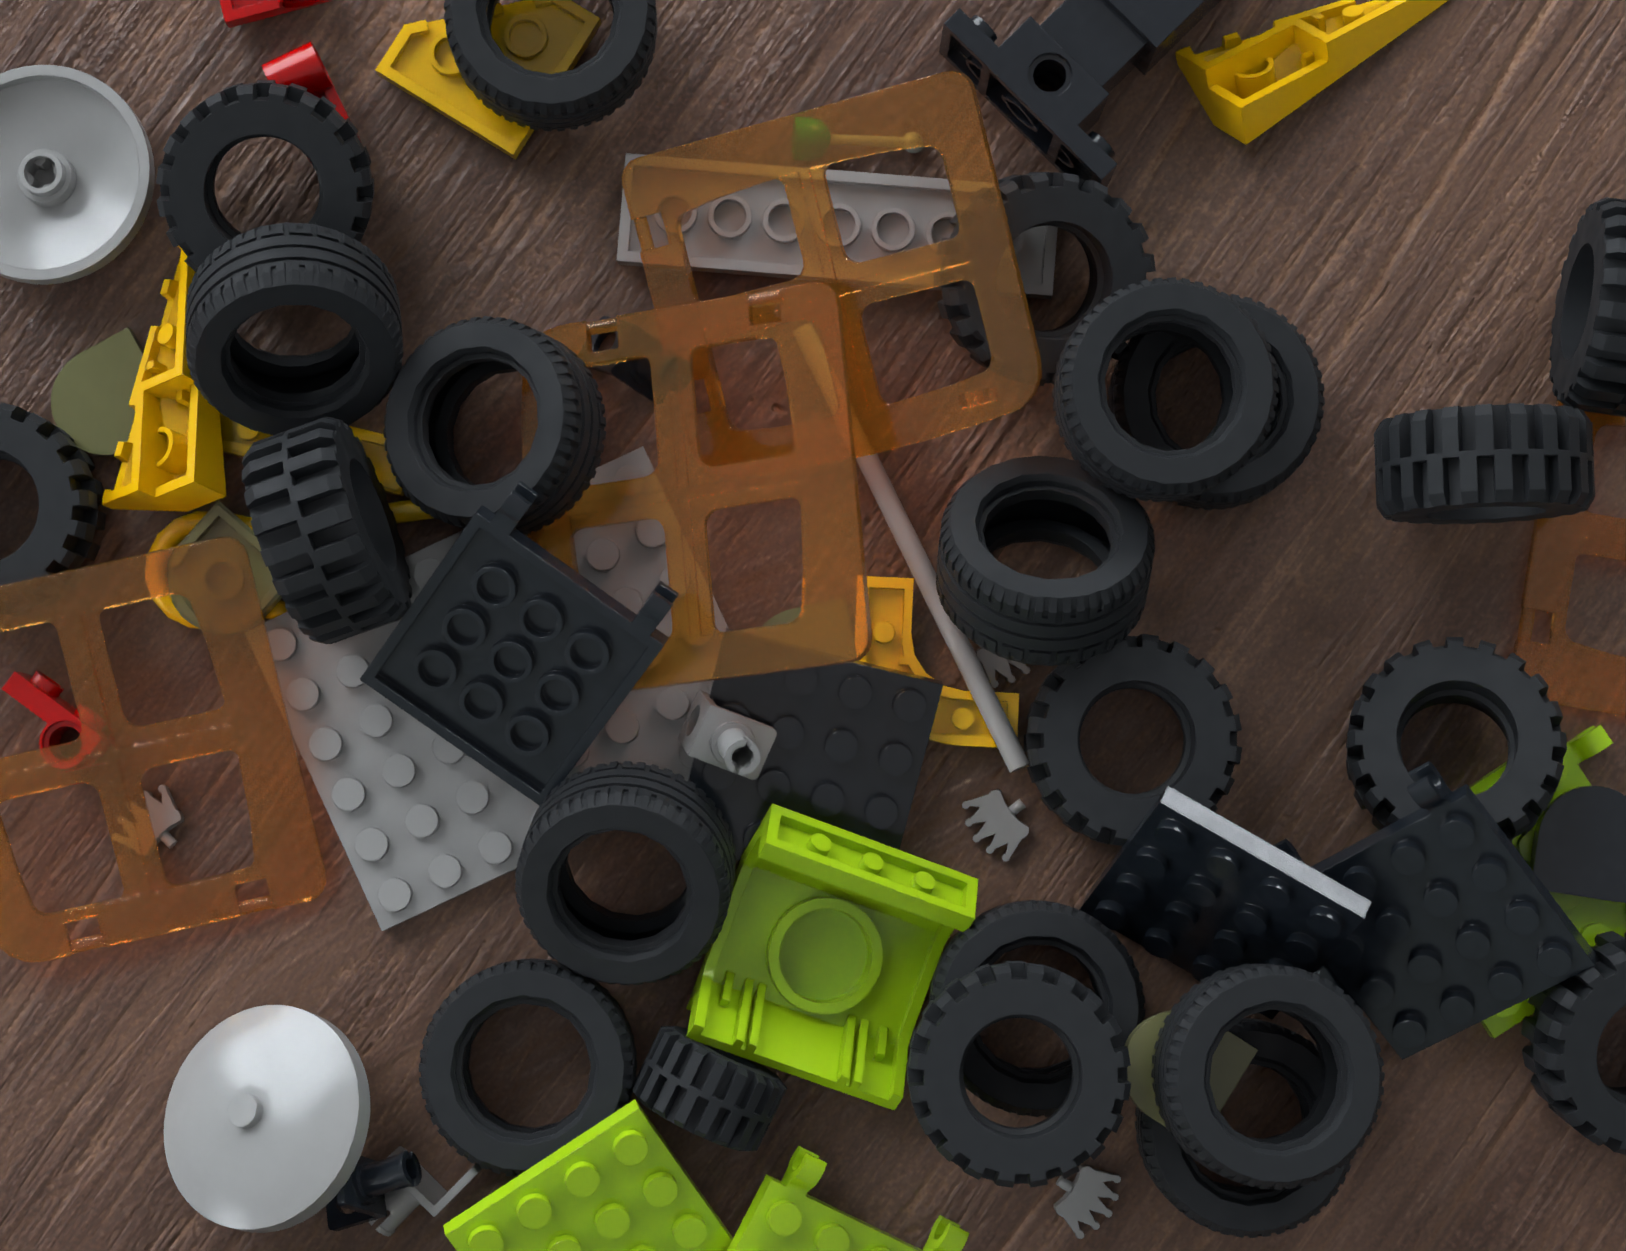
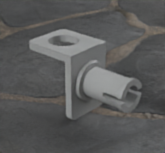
(725, 738)
(427, 1193)

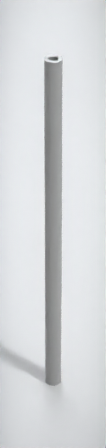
(955, 639)

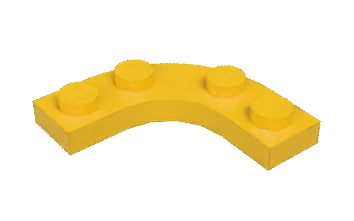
(957, 715)

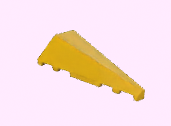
(1268, 76)
(176, 435)

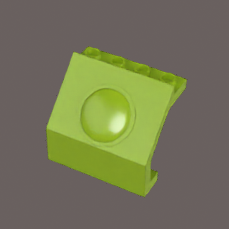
(827, 955)

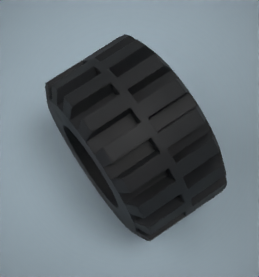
(708, 1090)

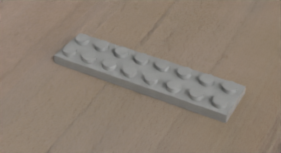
(875, 217)

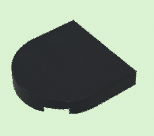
(1583, 844)

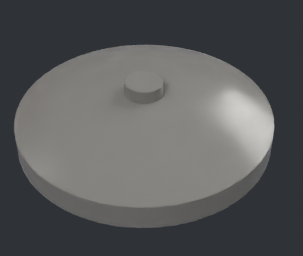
(70, 174)
(266, 1118)

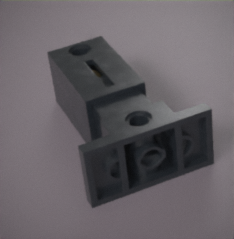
(1081, 55)

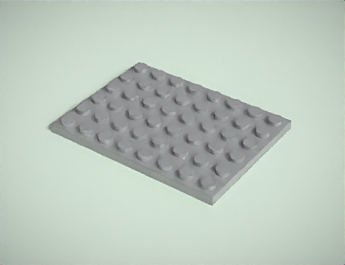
(409, 803)

